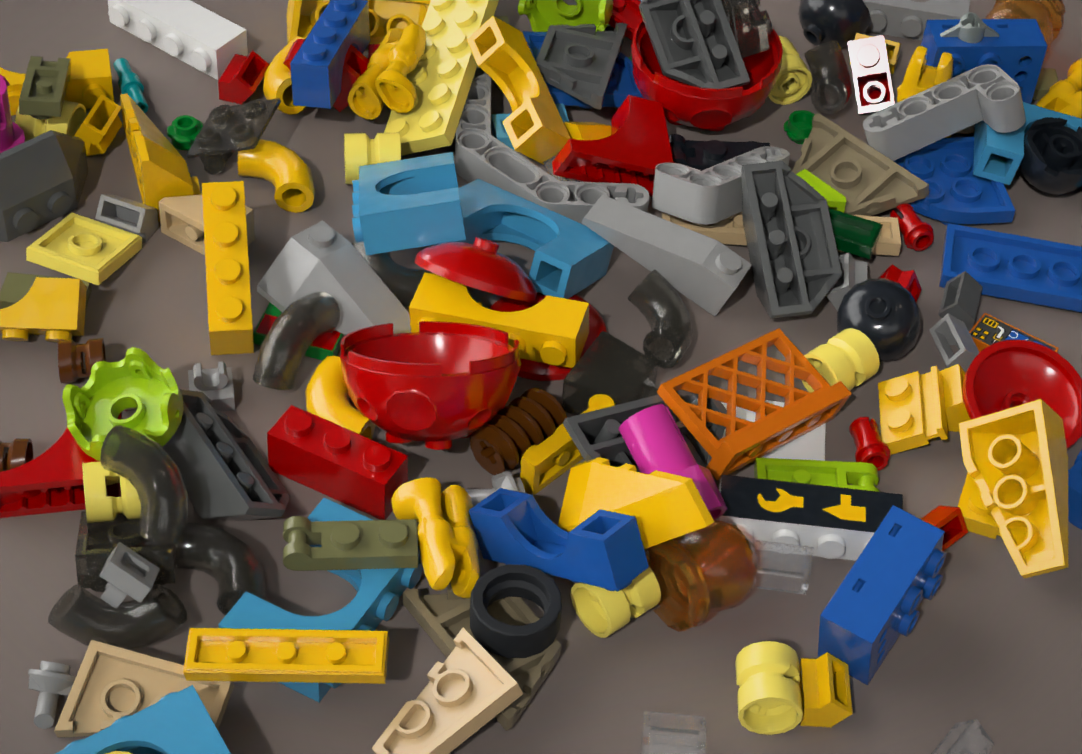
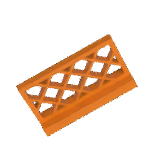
(767, 432)

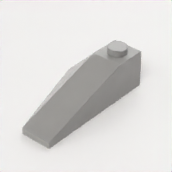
(686, 259)
(329, 263)

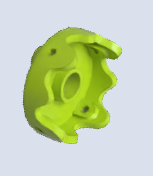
(556, 12)
(119, 386)

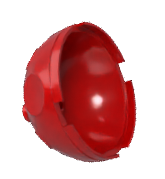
(704, 106)
(429, 381)

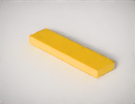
(286, 655)

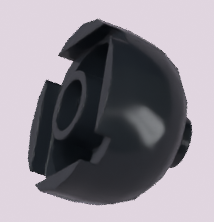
(833, 20)
(1053, 156)
(884, 314)

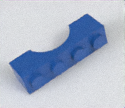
(321, 58)
(598, 552)

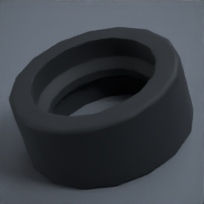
(514, 640)

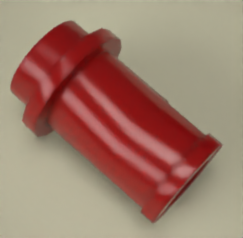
(916, 234)
(869, 443)

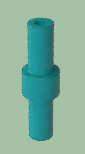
(130, 83)

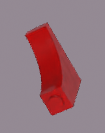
(627, 156)
(48, 482)

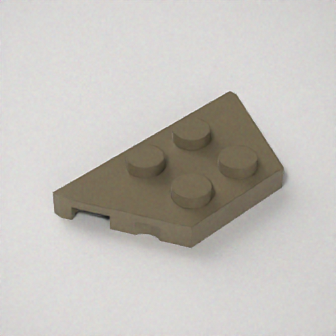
(857, 170)
(446, 614)

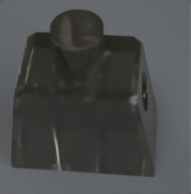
(611, 370)

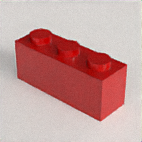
(336, 461)

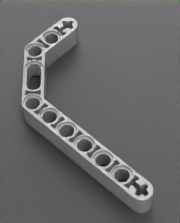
(487, 158)

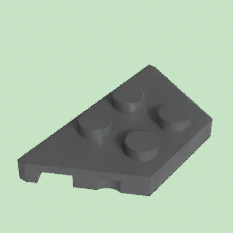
(581, 60)

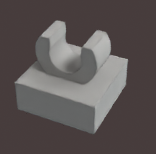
(215, 384)
(127, 575)

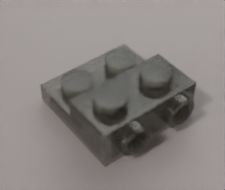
(748, 25)
(98, 541)

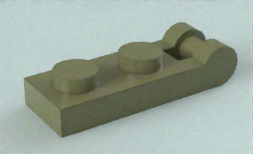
(44, 87)
(349, 544)

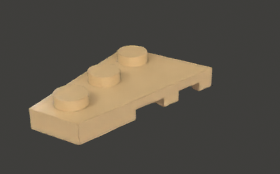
(123, 682)
(453, 705)

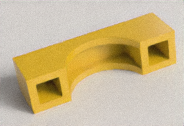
(88, 79)
(535, 122)
(227, 268)
(49, 308)
(546, 332)

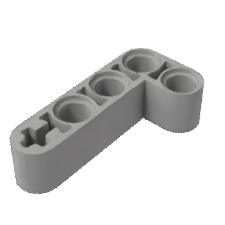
(946, 108)
(709, 193)

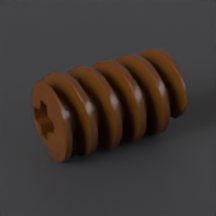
(515, 429)

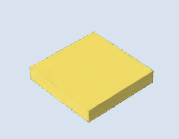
(84, 248)

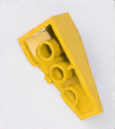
(382, 16)
(155, 161)
(1023, 481)
(660, 501)

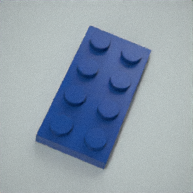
(1015, 266)

